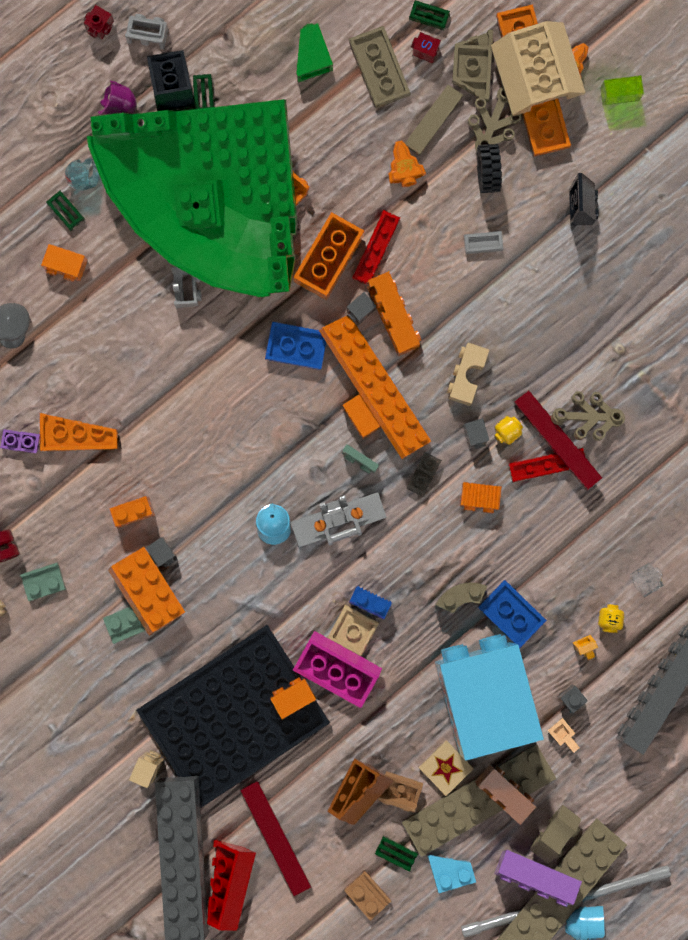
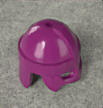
(120, 100)

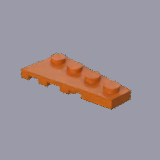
(72, 435)

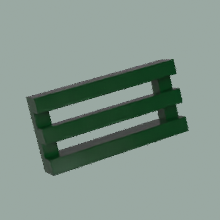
(428, 22)
(210, 86)
(75, 222)
(411, 860)

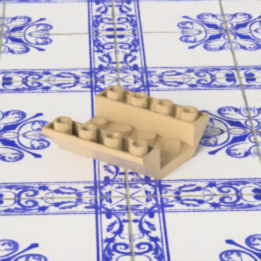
(537, 66)

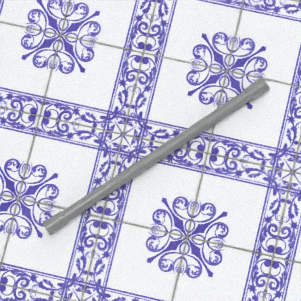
(653, 875)

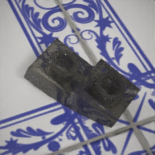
(423, 474)

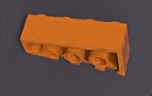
(393, 313)

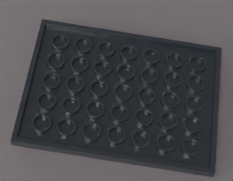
(223, 716)

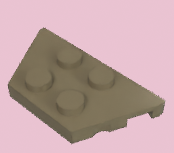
(473, 65)

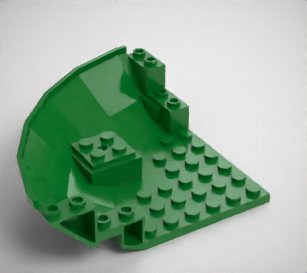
(228, 162)

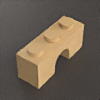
(472, 357)
(146, 768)

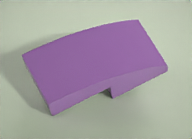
(20, 441)

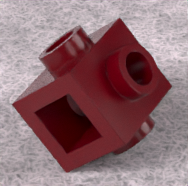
(98, 22)

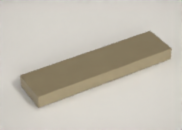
(433, 120)

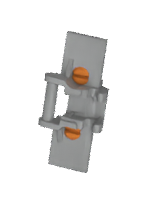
(336, 513)

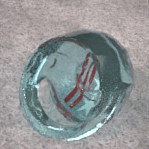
(78, 175)

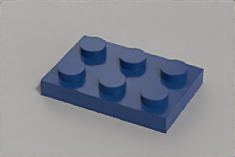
(296, 346)
(512, 613)

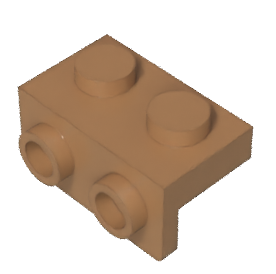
(402, 792)

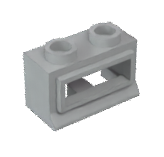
(146, 37)
(178, 289)

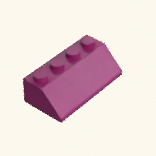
(337, 669)

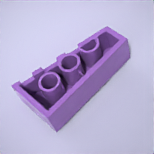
(538, 878)

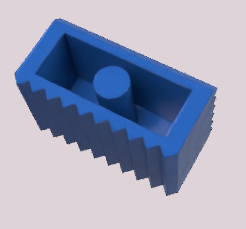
(370, 602)

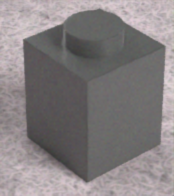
(360, 308)
(476, 433)
(161, 552)
(572, 698)

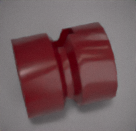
(7, 538)

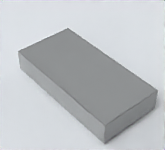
(483, 242)

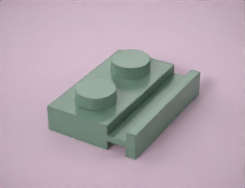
(353, 455)
(43, 582)
(123, 625)

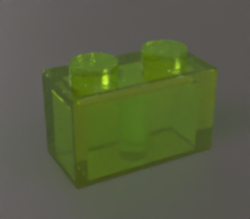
(621, 90)

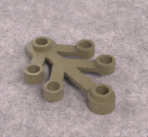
(492, 124)
(590, 416)

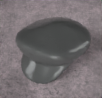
(13, 325)

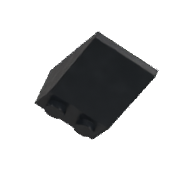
(170, 80)
(582, 201)

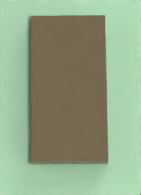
(379, 67)

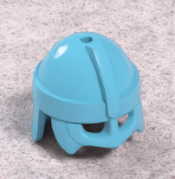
(275, 529)
(586, 923)

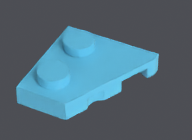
(451, 873)

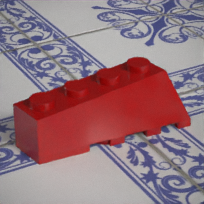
(229, 885)

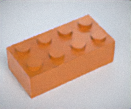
(328, 256)
(146, 591)

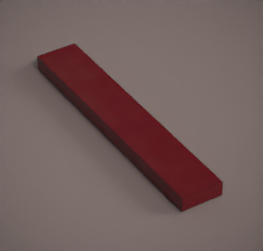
(558, 440)
(276, 838)

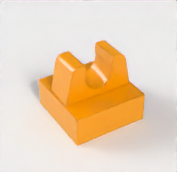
(586, 646)

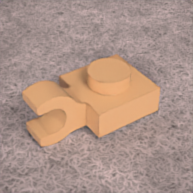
(562, 734)

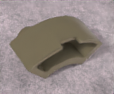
(461, 594)
(562, 827)

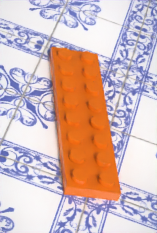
(545, 120)
(375, 386)

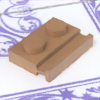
(367, 895)

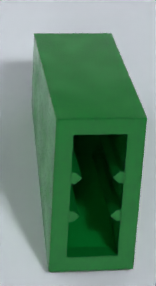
(312, 54)

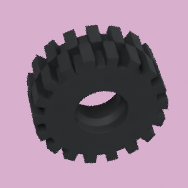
(489, 168)

